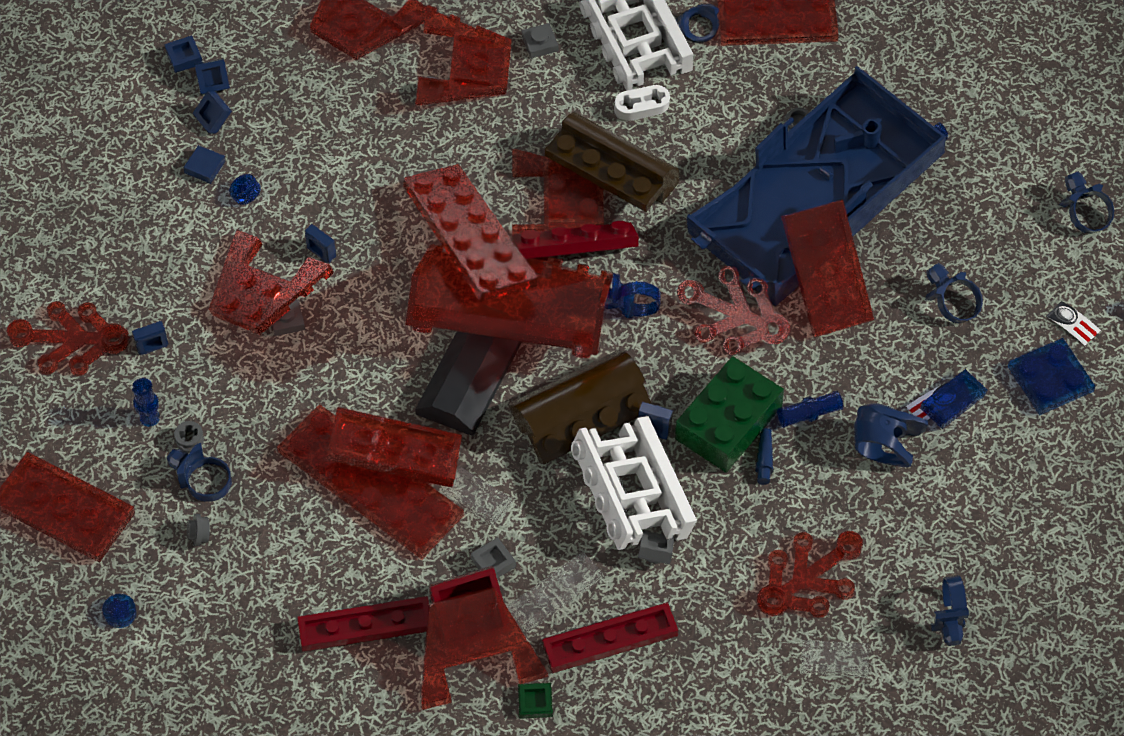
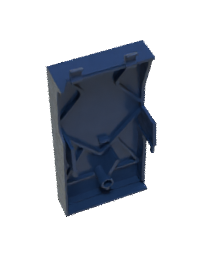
(849, 148)

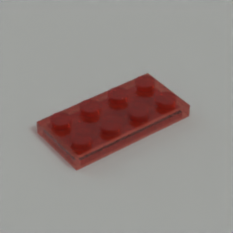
(776, 21)
(827, 268)
(394, 447)
(64, 507)

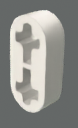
(641, 102)

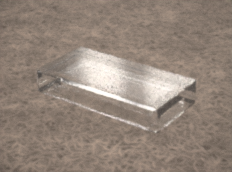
(478, 497)
(835, 659)

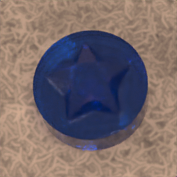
(244, 189)
(119, 610)

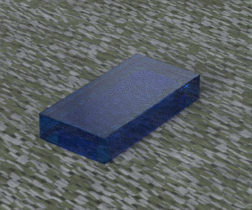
(953, 399)

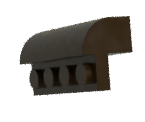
(612, 162)
(592, 397)

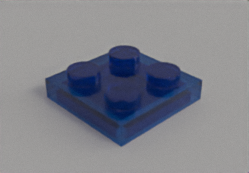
(1051, 376)

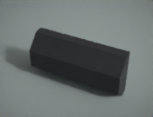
(467, 380)

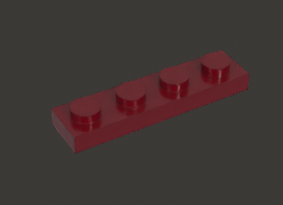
(576, 240)
(363, 623)
(610, 637)

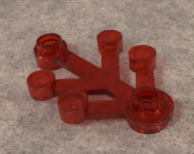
(738, 313)
(72, 339)
(807, 578)

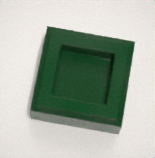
(535, 700)

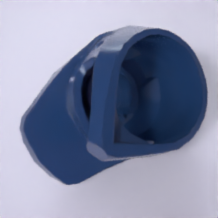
(883, 425)

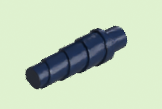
(764, 462)

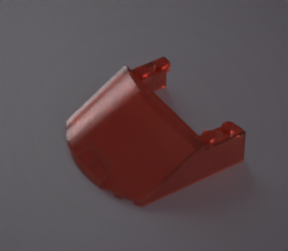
(560, 312)

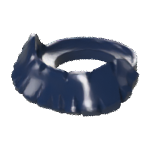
(705, 10)

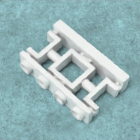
(615, 47)
(653, 473)

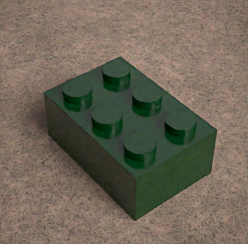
(729, 414)

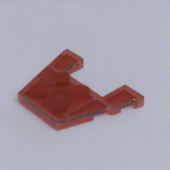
(361, 27)
(477, 61)
(568, 197)
(257, 297)
(469, 630)

